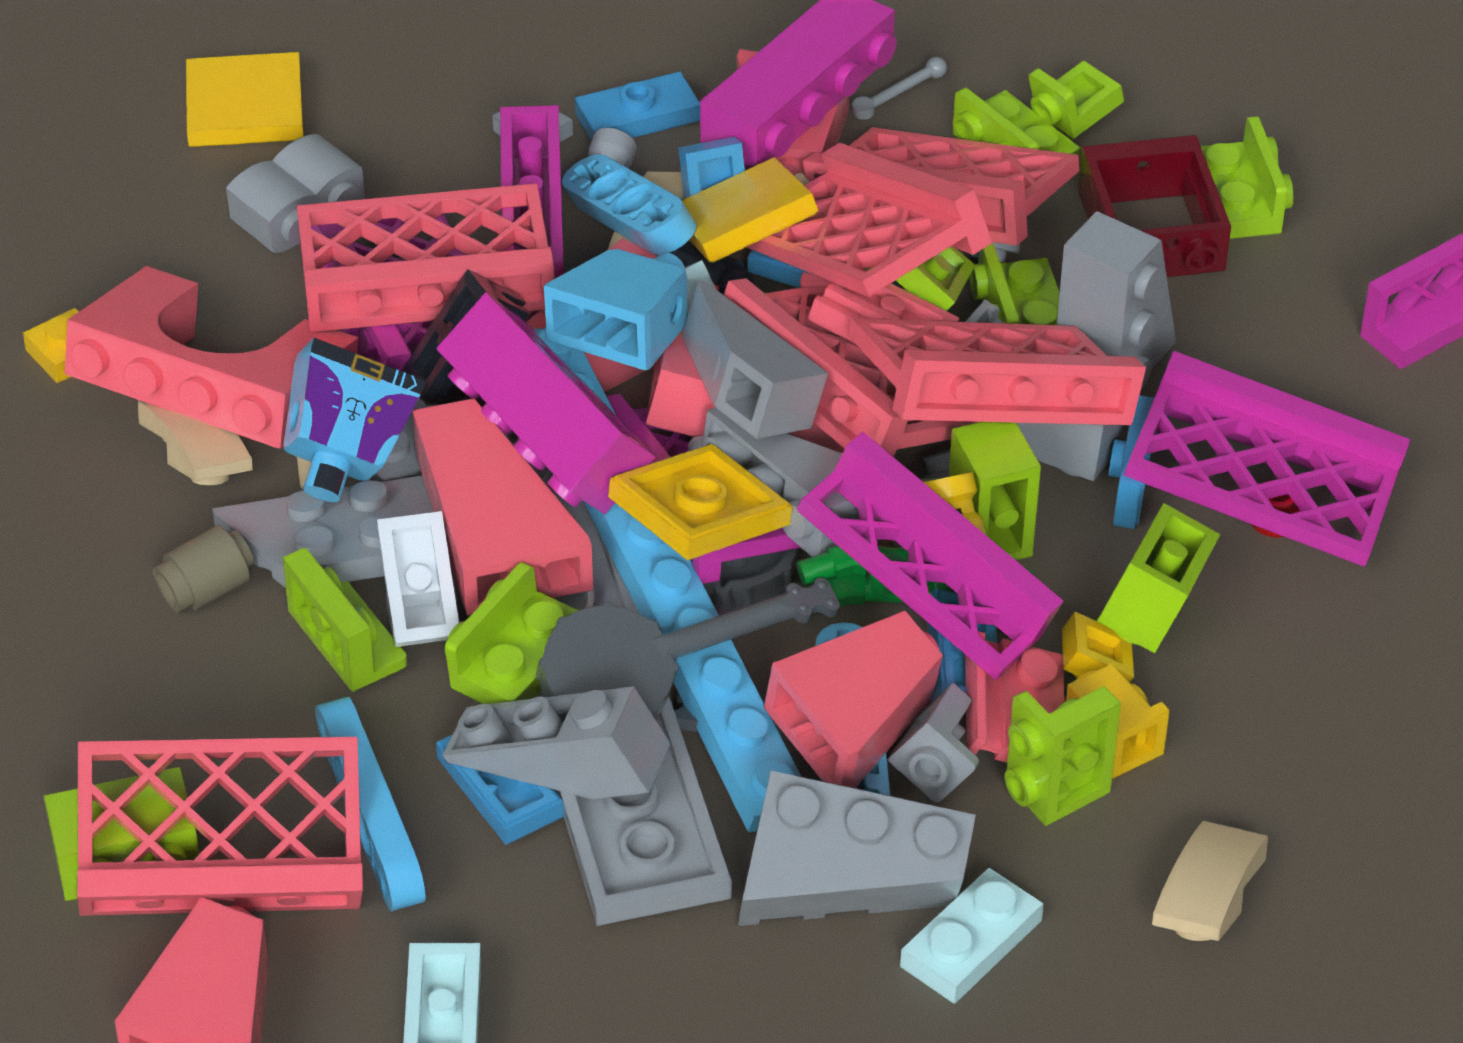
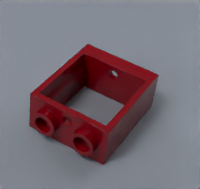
(1173, 169)

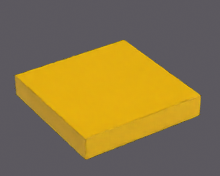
(244, 99)
(747, 209)
(700, 501)

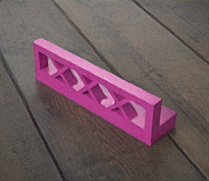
(1424, 311)
(939, 548)

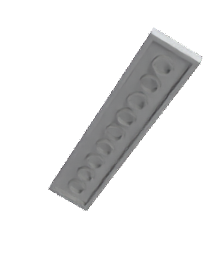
(648, 848)

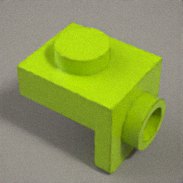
(1075, 98)

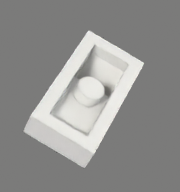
(417, 578)

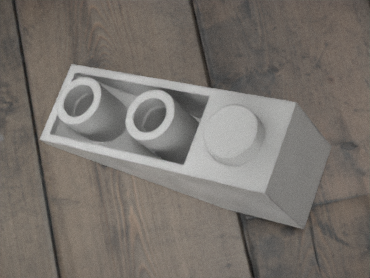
(749, 368)
(787, 467)
(570, 743)

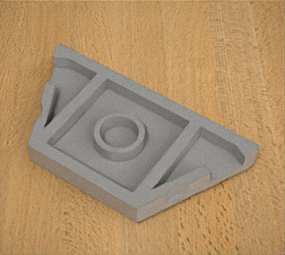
(333, 532)

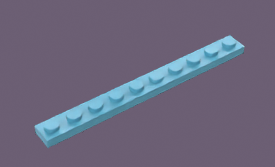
(709, 681)

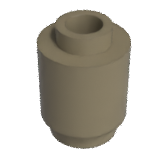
(203, 569)

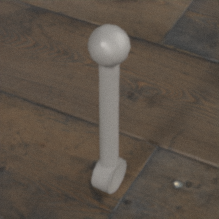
(864, 107)

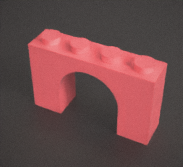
(136, 348)

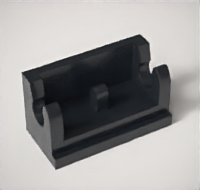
(428, 362)

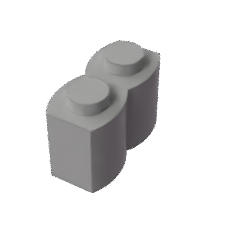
(300, 174)

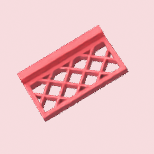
(1005, 178)
(877, 219)
(416, 289)
(1000, 372)
(853, 394)
(247, 883)

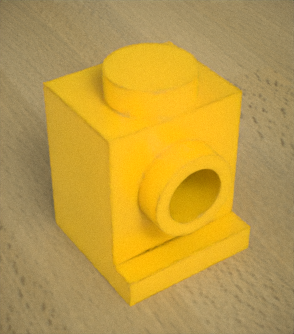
(1140, 726)

